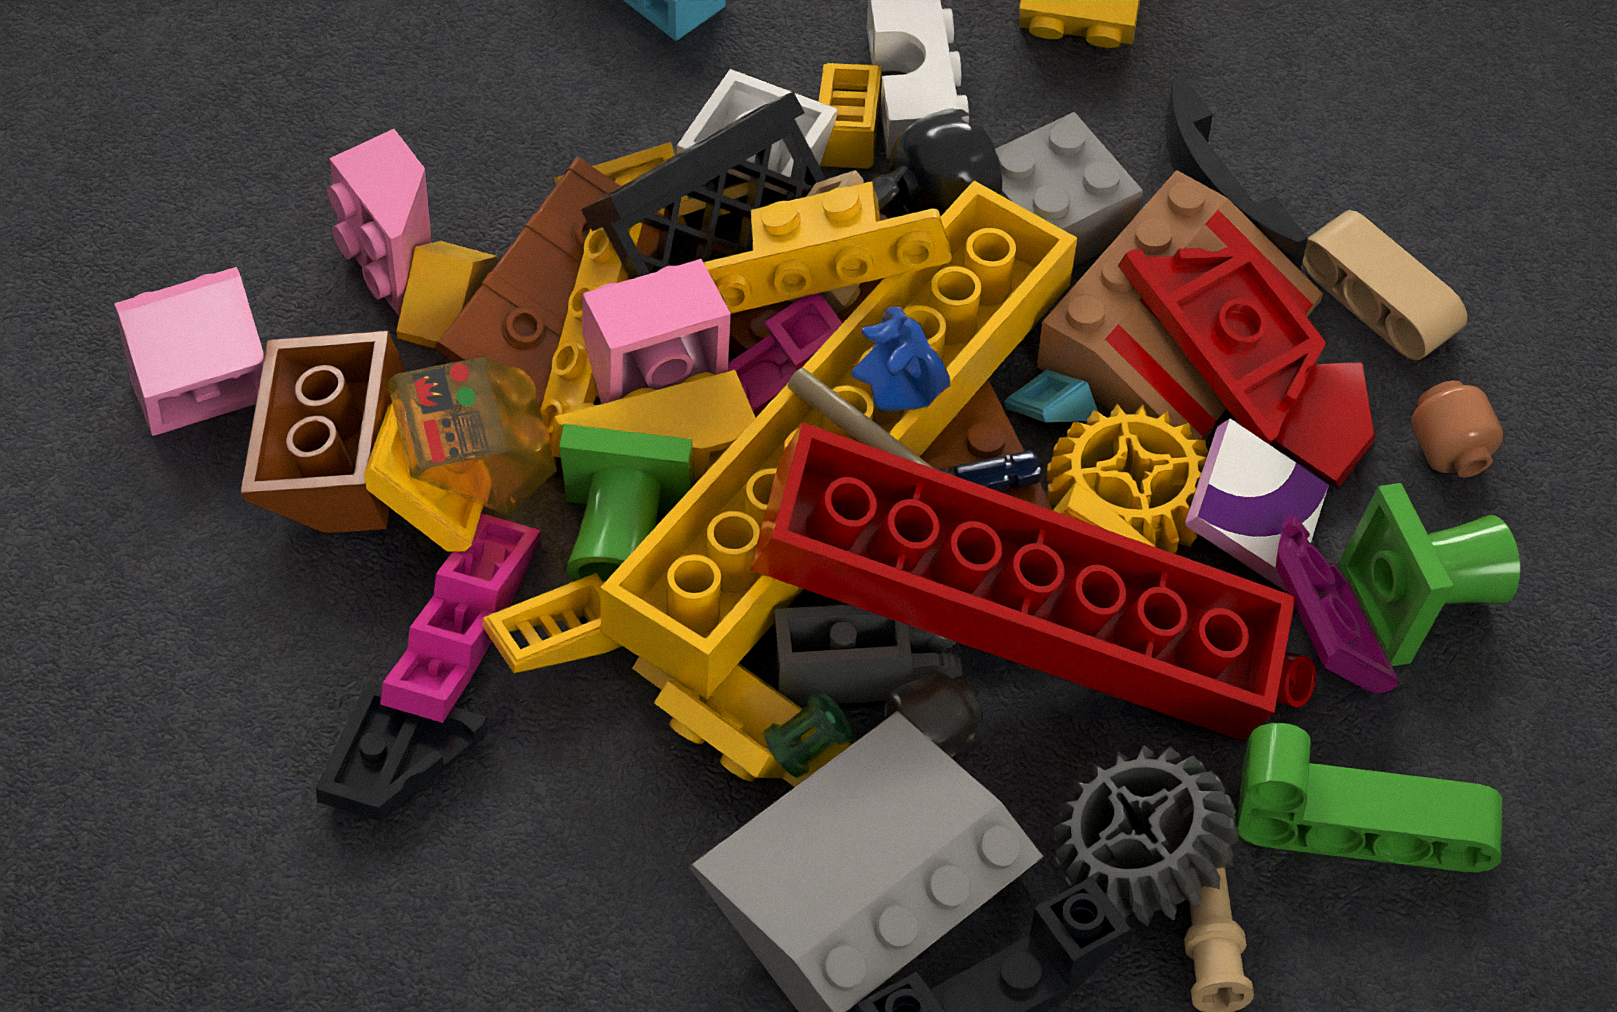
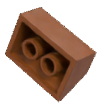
(318, 428)

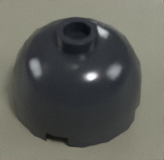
(943, 161)

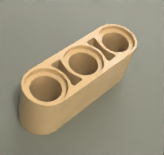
(1383, 285)

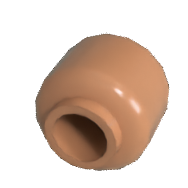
(1456, 428)

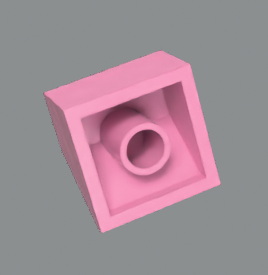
(655, 330)

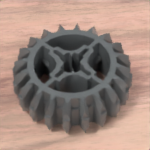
(1164, 798)

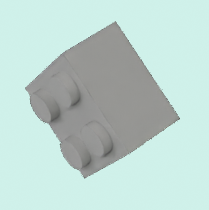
(1070, 182)

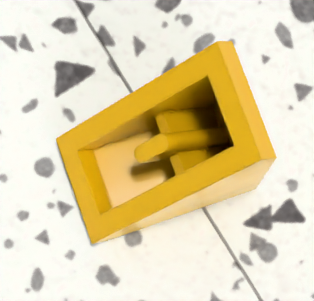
(439, 288)

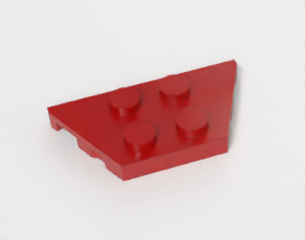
(1232, 327)

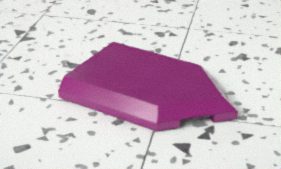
(1331, 612)

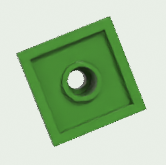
(625, 485)
(1409, 574)

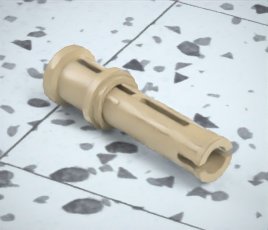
(1216, 948)

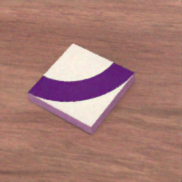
(1247, 496)

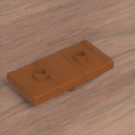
(525, 297)

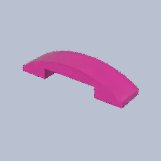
(794, 339)

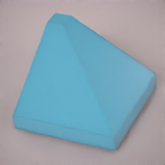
(1053, 398)

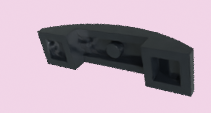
(1190, 153)

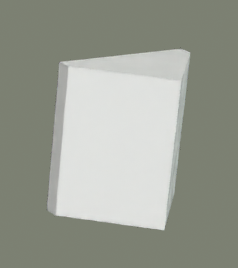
(742, 94)

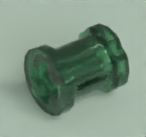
(786, 741)

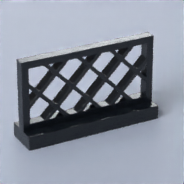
(694, 167)

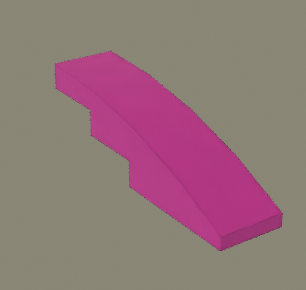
(448, 633)

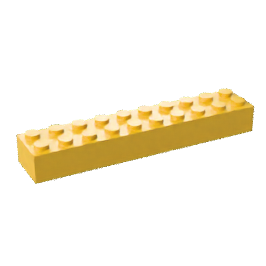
(689, 585)

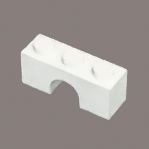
(915, 41)

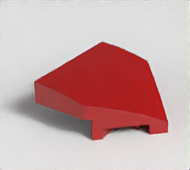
(1329, 422)

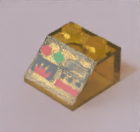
(473, 431)

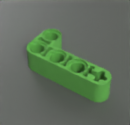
(1361, 811)

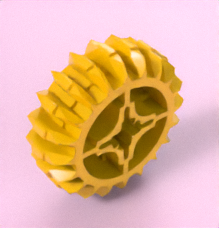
(1134, 470)

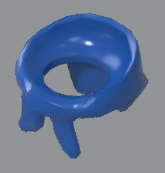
(901, 365)

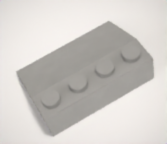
(864, 866)

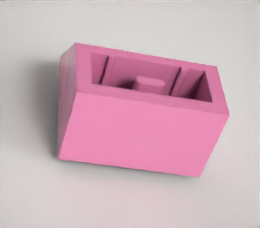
(380, 212)
(191, 350)

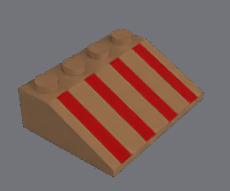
(1114, 338)

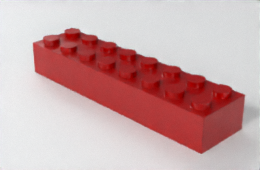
(1024, 583)

